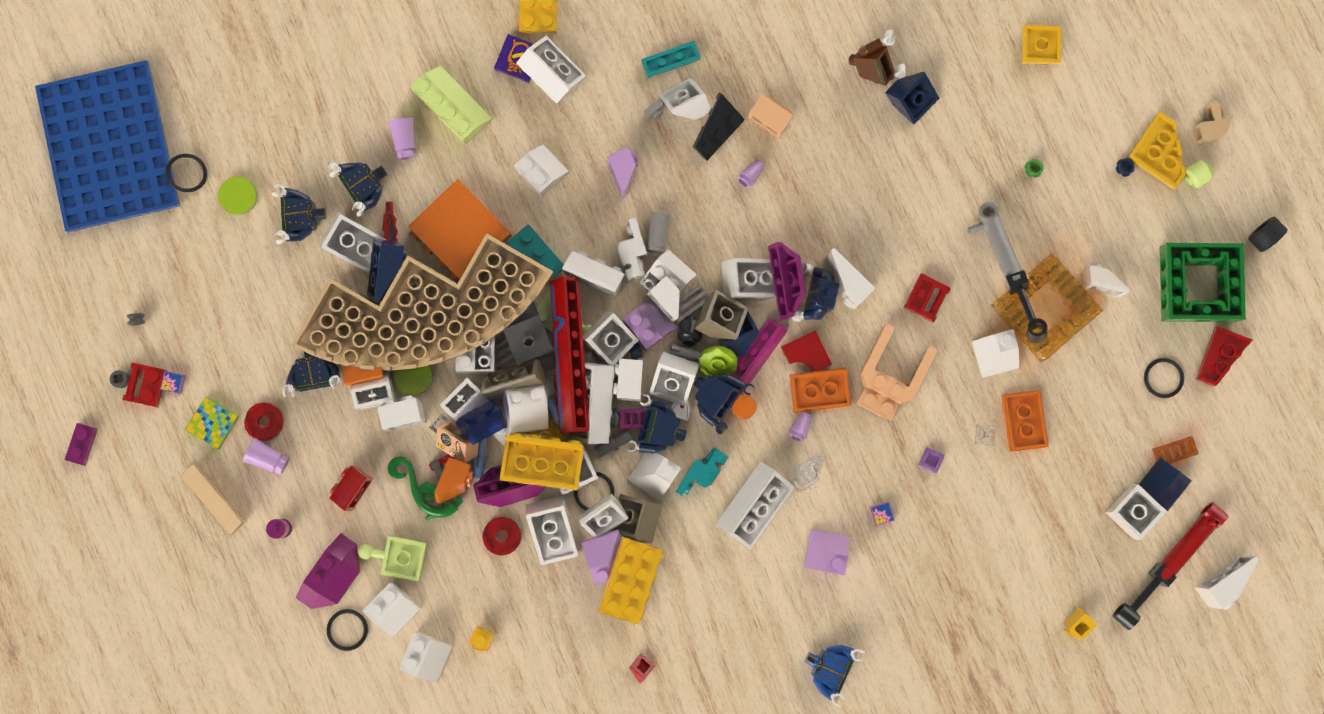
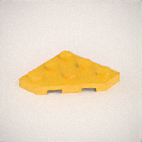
(1160, 151)

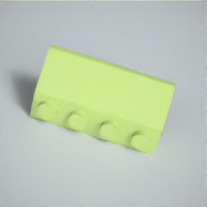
(451, 104)

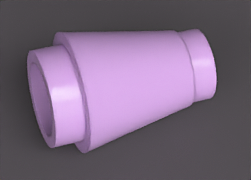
(750, 174)
(800, 427)

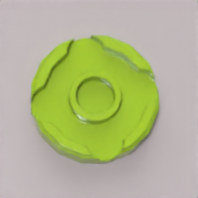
(237, 195)
(717, 361)
(413, 380)

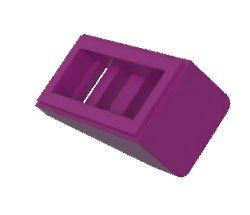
(624, 425)

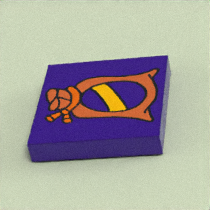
(509, 55)

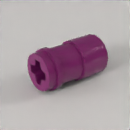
(279, 528)

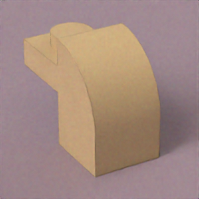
(1214, 127)

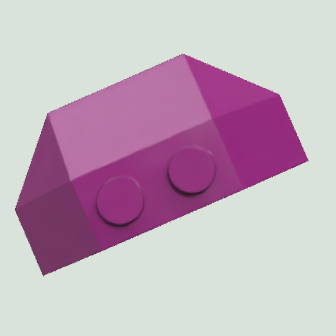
(787, 279)
(499, 493)
(331, 574)

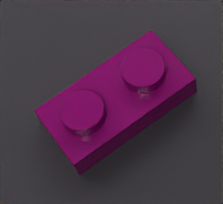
(81, 444)

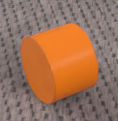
(744, 407)

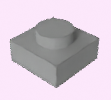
(654, 110)

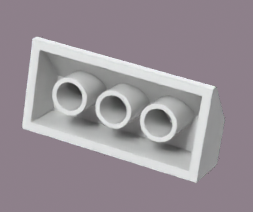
(599, 400)
(755, 505)

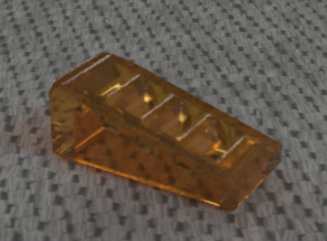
(1191, 446)

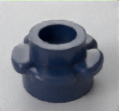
(1129, 167)
(635, 352)

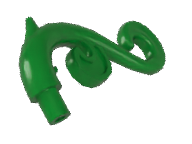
(417, 492)

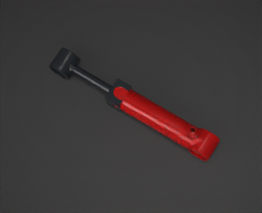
(1165, 572)

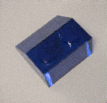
(481, 422)

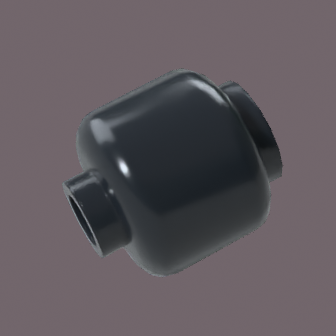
(687, 333)

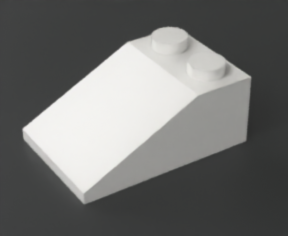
(349, 241)
(747, 279)
(852, 284)
(551, 530)
(1228, 583)

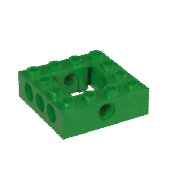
(1230, 282)

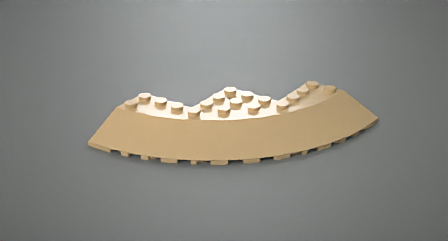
(426, 321)

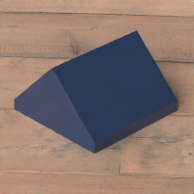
(1164, 483)

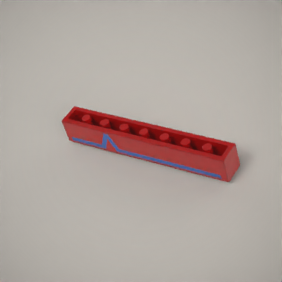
(569, 355)

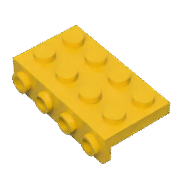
(542, 461)
(630, 580)

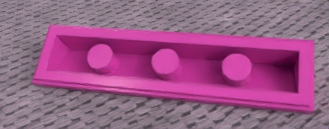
(760, 350)

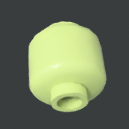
(1199, 174)

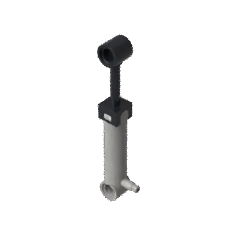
(1015, 277)

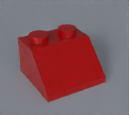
(350, 488)

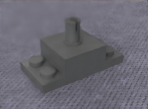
(529, 339)

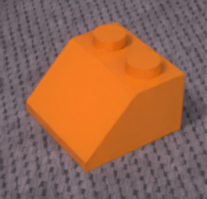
(454, 480)

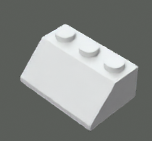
(551, 69)
(594, 273)

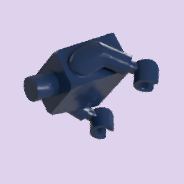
(717, 396)

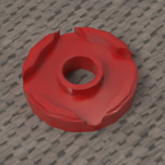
(272, 429)
(490, 536)

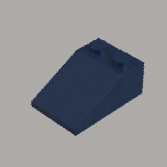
(384, 265)

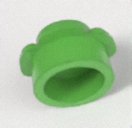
(1038, 168)

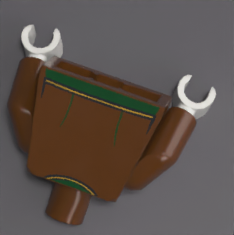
(875, 63)

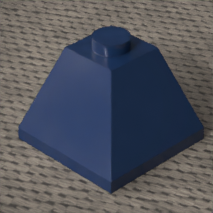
(913, 96)
(745, 339)

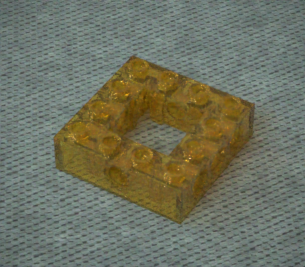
(1054, 273)

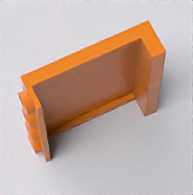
(455, 228)

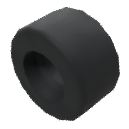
(1267, 234)

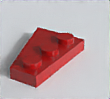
(1221, 354)

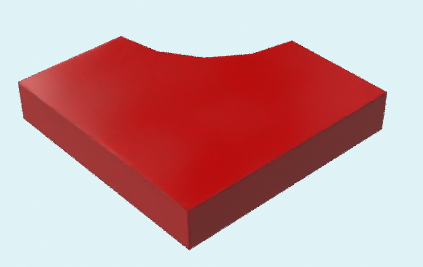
(808, 351)

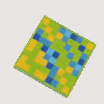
(211, 423)

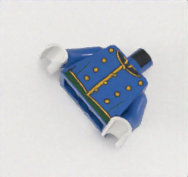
(832, 669)

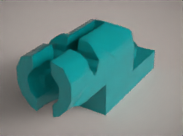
(704, 472)

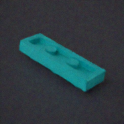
(670, 59)

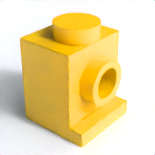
(1079, 624)
(481, 639)

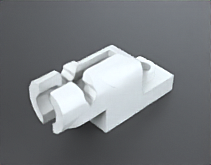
(632, 251)

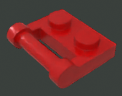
(921, 294)
(150, 387)

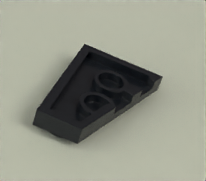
(719, 126)

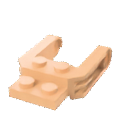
(882, 392)

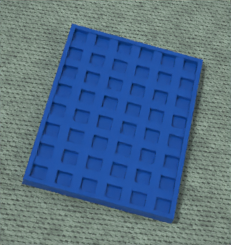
(106, 146)

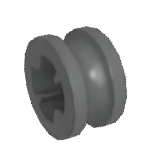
(136, 319)
(119, 373)

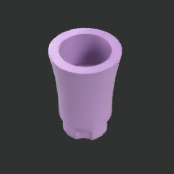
(403, 137)
(265, 457)

